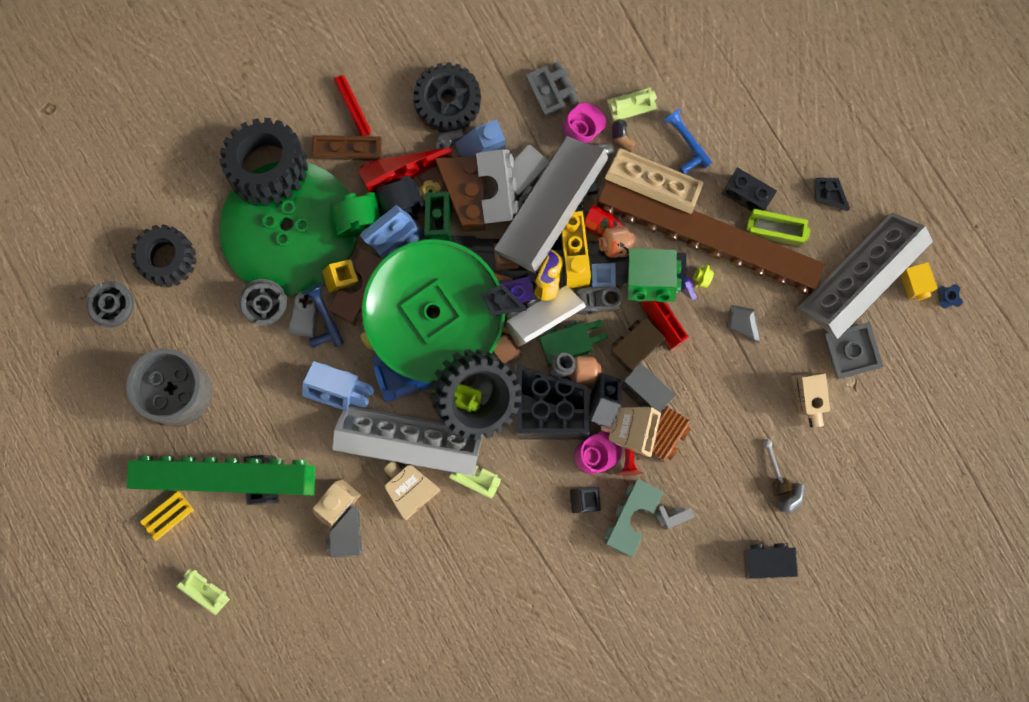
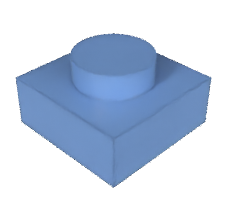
(603, 275)

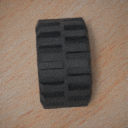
(150, 243)

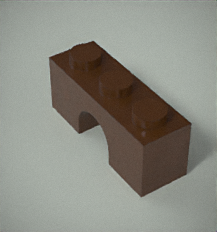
(349, 305)

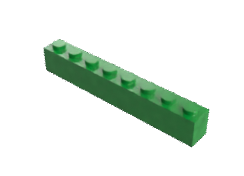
(221, 477)

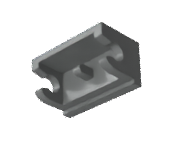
(647, 389)

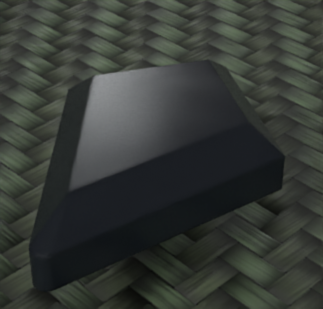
(830, 192)
(502, 301)

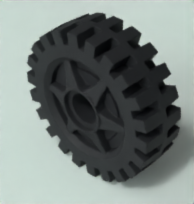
(443, 81)

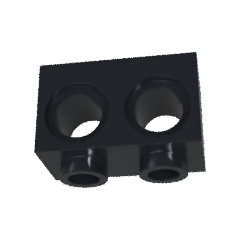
(748, 191)

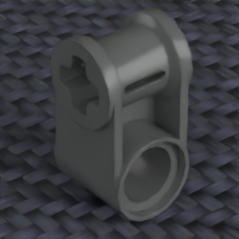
(597, 299)
(303, 319)

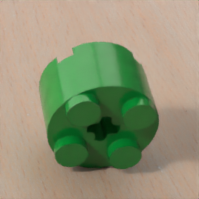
(354, 214)

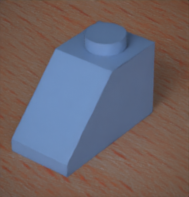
(481, 139)

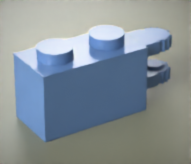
(335, 387)

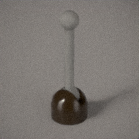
(780, 484)

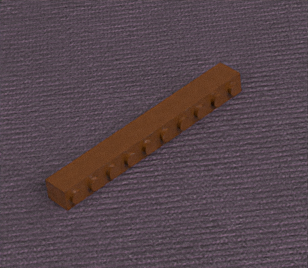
(714, 237)

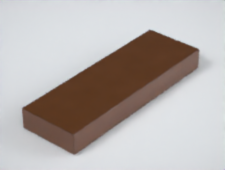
(346, 147)

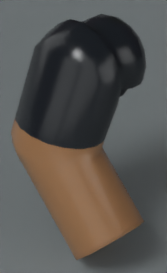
(620, 135)

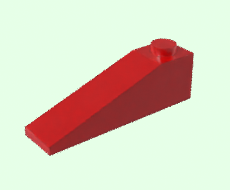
(391, 169)

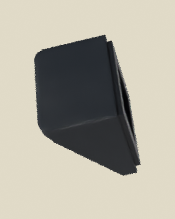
(585, 500)

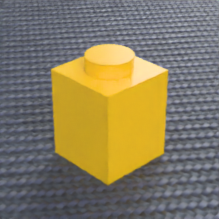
(339, 276)
(918, 281)

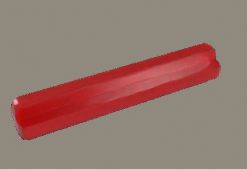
(352, 106)

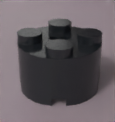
(403, 193)

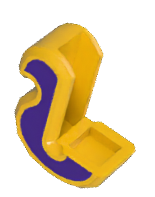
(549, 276)

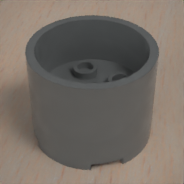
(153, 379)

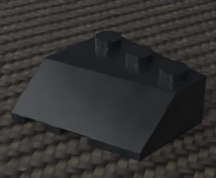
(551, 407)

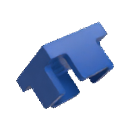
(393, 384)

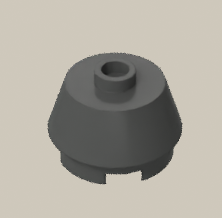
(262, 301)
(110, 304)

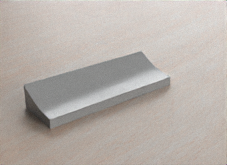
(551, 203)
(866, 274)
(405, 440)

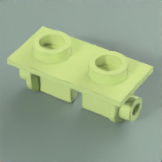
(632, 104)
(484, 482)
(202, 592)

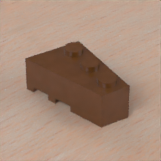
(465, 190)

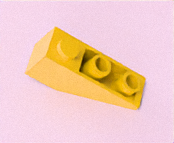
(575, 252)

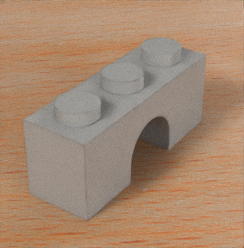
(503, 204)

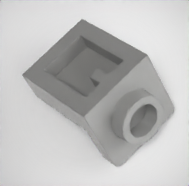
(678, 516)

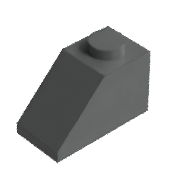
(346, 536)

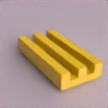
(151, 528)

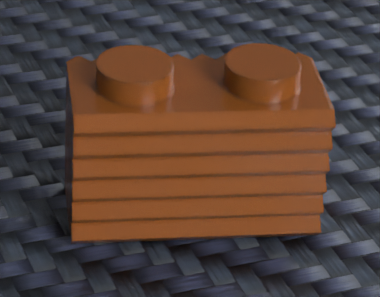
(670, 429)

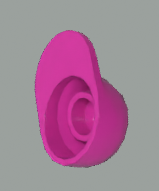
(584, 123)
(597, 453)

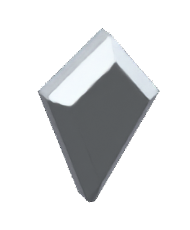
(744, 322)

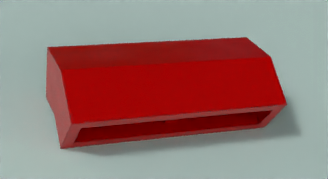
(665, 322)

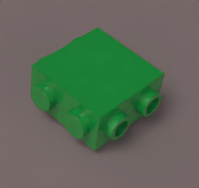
(653, 275)

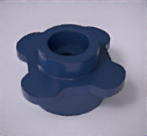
(946, 302)

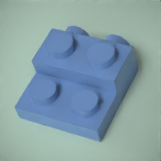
(392, 231)

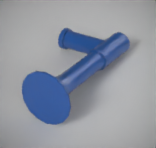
(700, 155)

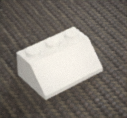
(542, 315)

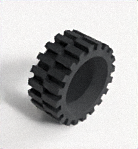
(270, 184)
(497, 408)

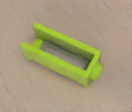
(778, 227)

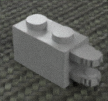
(527, 170)

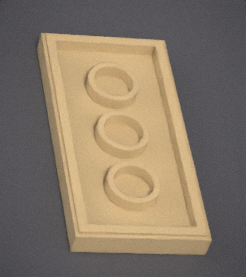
(654, 180)

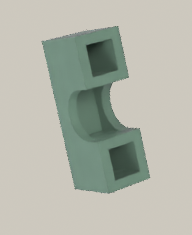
(640, 497)

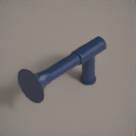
(333, 333)

